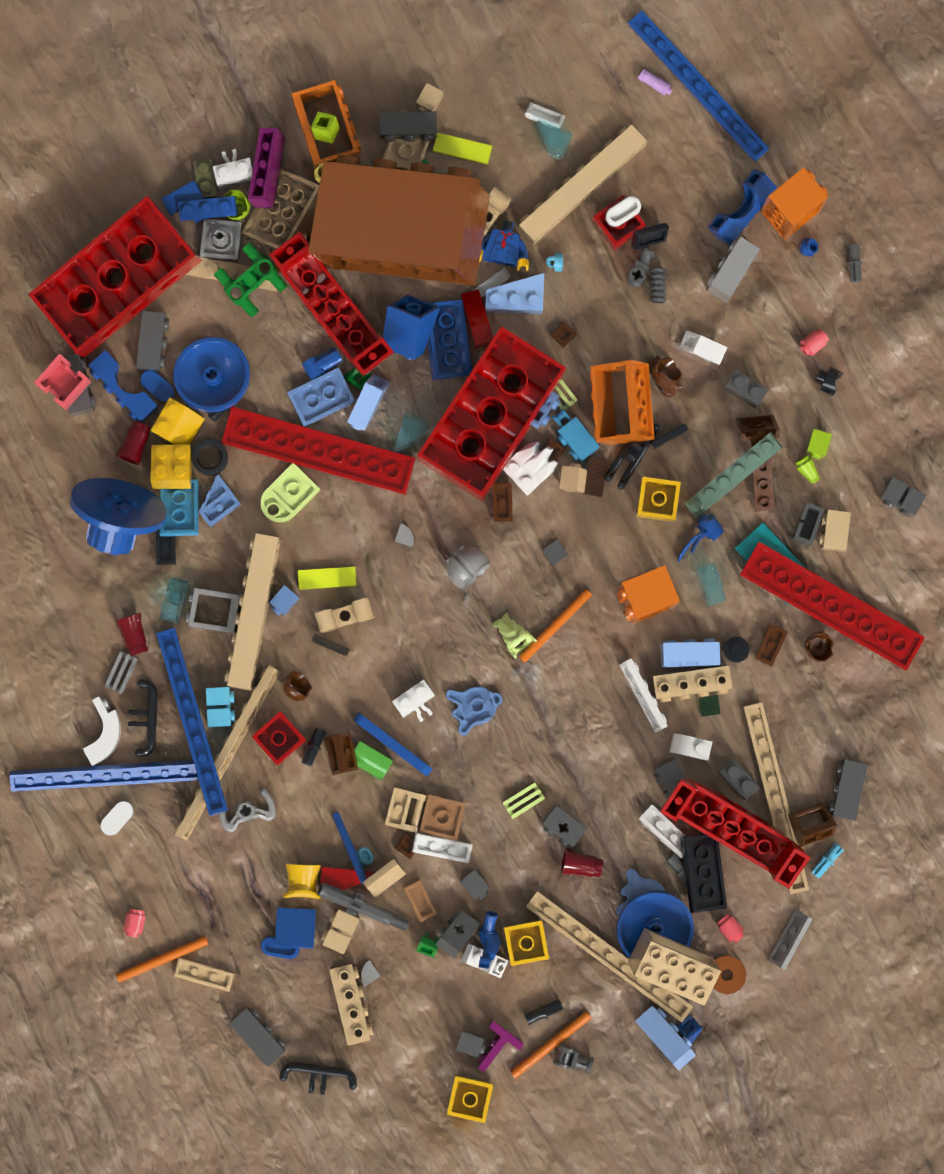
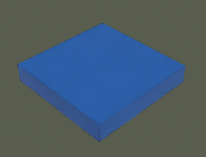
(295, 928)

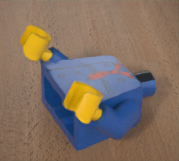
(505, 247)

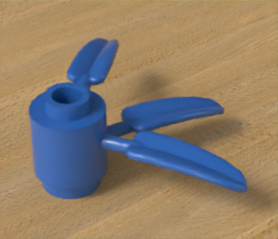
(708, 527)

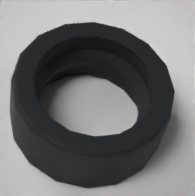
(209, 471)

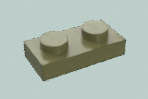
(205, 177)

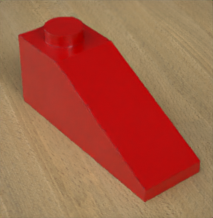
(477, 318)
(341, 878)

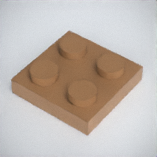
(442, 817)

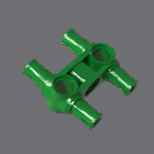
(250, 280)

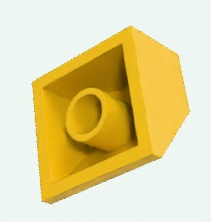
(177, 424)

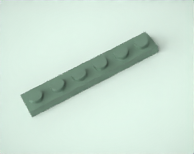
(733, 475)

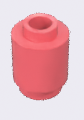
(813, 342)
(134, 922)
(730, 928)

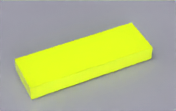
(462, 148)
(327, 578)

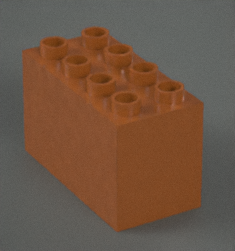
(399, 220)

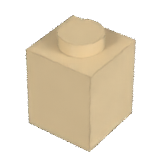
(429, 98)
(573, 478)

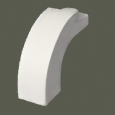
(110, 735)

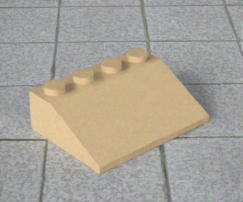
(291, 213)

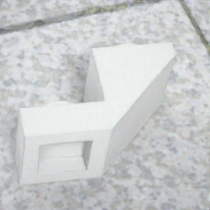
(703, 347)
(472, 956)

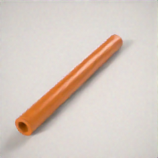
(555, 625)
(161, 959)
(550, 1044)

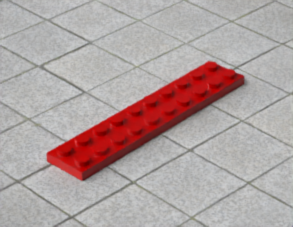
(318, 450)
(832, 606)

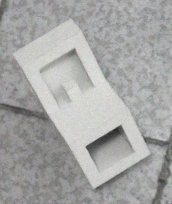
(690, 747)

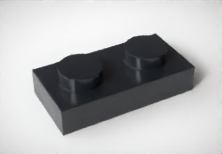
(165, 549)

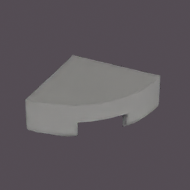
(405, 536)
(369, 973)

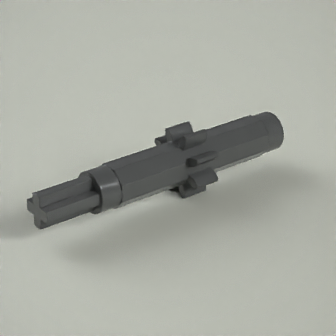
(356, 904)

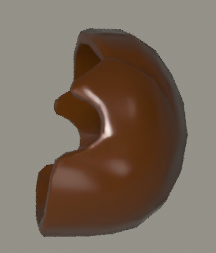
(819, 647)
(296, 686)

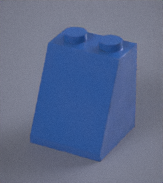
(409, 325)

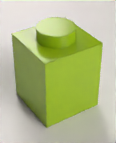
(325, 127)
(818, 444)

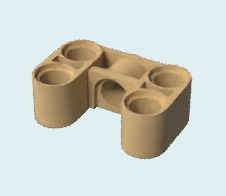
(497, 205)
(331, 619)

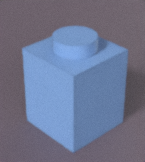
(283, 601)

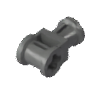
(640, 267)
(571, 1059)

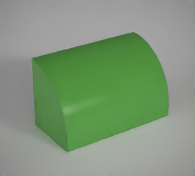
(372, 761)

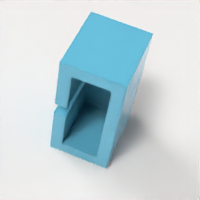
(219, 707)

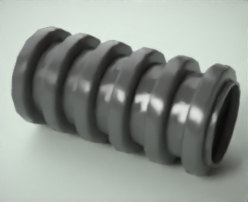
(657, 285)

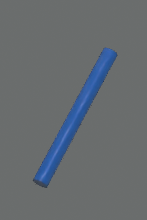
(349, 847)

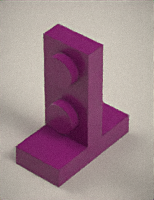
(497, 1044)

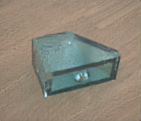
(554, 139)
(411, 432)
(711, 584)
(174, 600)

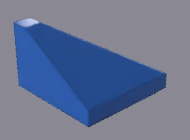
(689, 1028)

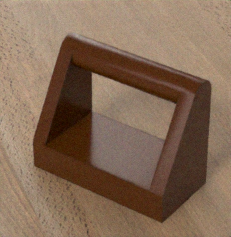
(344, 753)
(814, 833)

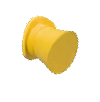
(302, 880)

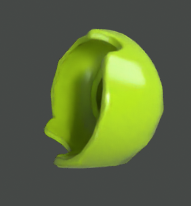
(242, 203)

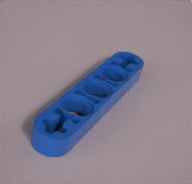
(392, 744)

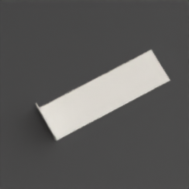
(494, 281)

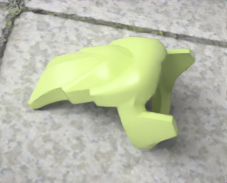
(513, 634)

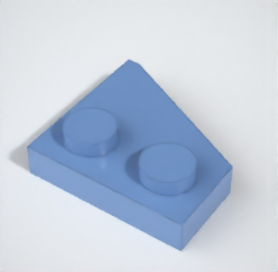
(543, 417)
(218, 502)

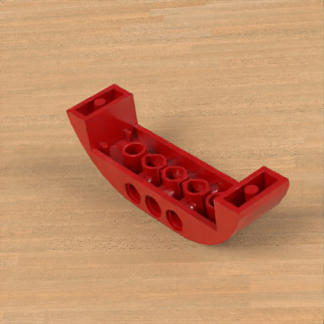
(330, 305)
(736, 829)

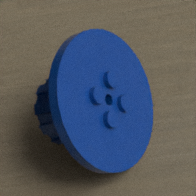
(116, 513)

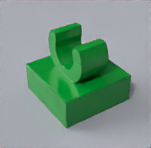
(427, 946)

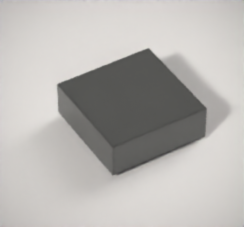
(554, 552)

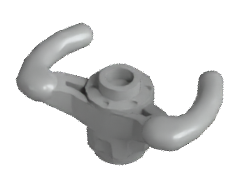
(247, 811)

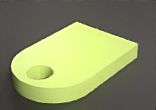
(288, 492)

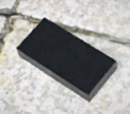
(649, 236)
(671, 435)

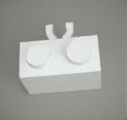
(233, 172)
(413, 699)

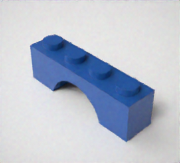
(756, 190)
(139, 404)

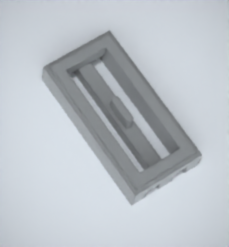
(114, 669)

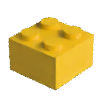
(171, 466)
(658, 499)
(526, 943)
(470, 1098)

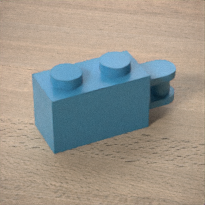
(575, 437)

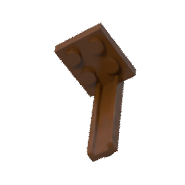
(755, 430)

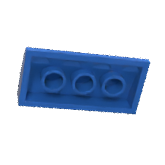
(449, 342)

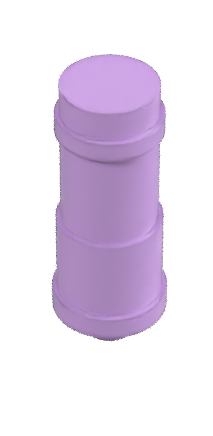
(655, 82)

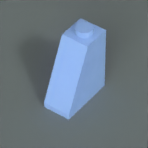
(368, 402)

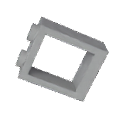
(234, 609)

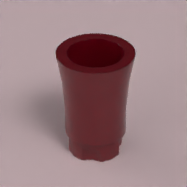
(134, 443)
(133, 634)
(580, 864)

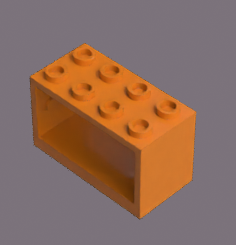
(316, 93)
(794, 203)
(638, 402)
(647, 595)

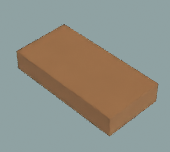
(420, 900)

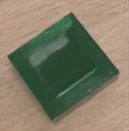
(709, 706)

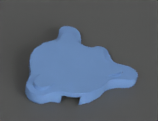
(474, 707)
(637, 885)

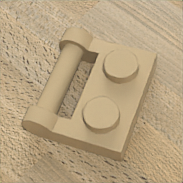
(399, 809)

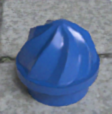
(808, 247)

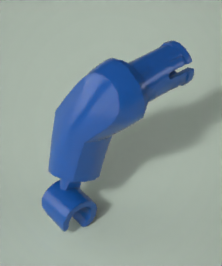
(489, 938)

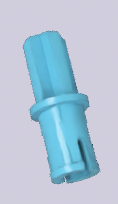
(827, 860)

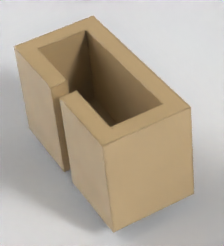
(835, 530)
(340, 932)

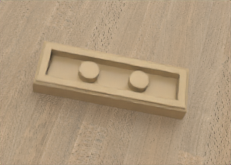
(204, 974)

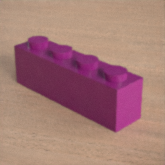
(266, 168)

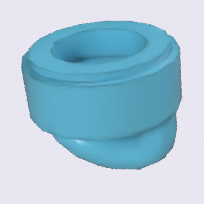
(558, 262)
(365, 856)

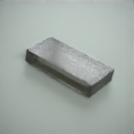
(330, 645)

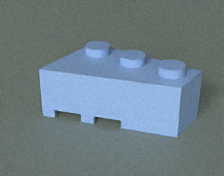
(517, 297)
(690, 653)
(666, 1037)

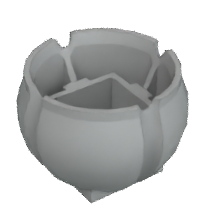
(466, 565)

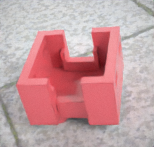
(62, 382)

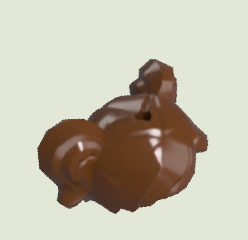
(665, 375)

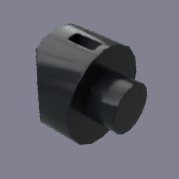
(828, 380)
(736, 649)

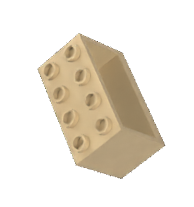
(674, 966)

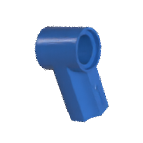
(319, 365)

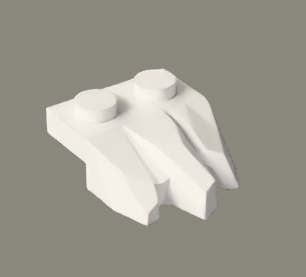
(530, 467)

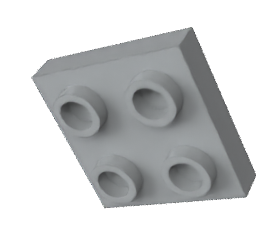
(221, 239)

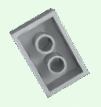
(732, 269)

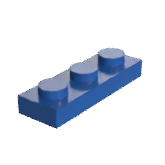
(207, 208)

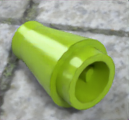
(807, 468)

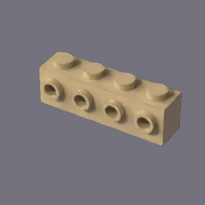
(691, 683)
(350, 1006)

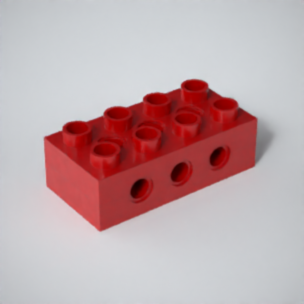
(92, 270)
(486, 390)

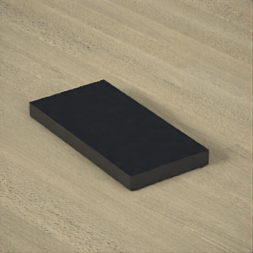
(703, 873)

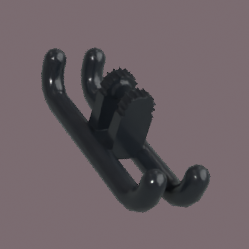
(633, 453)
(152, 718)
(319, 1069)

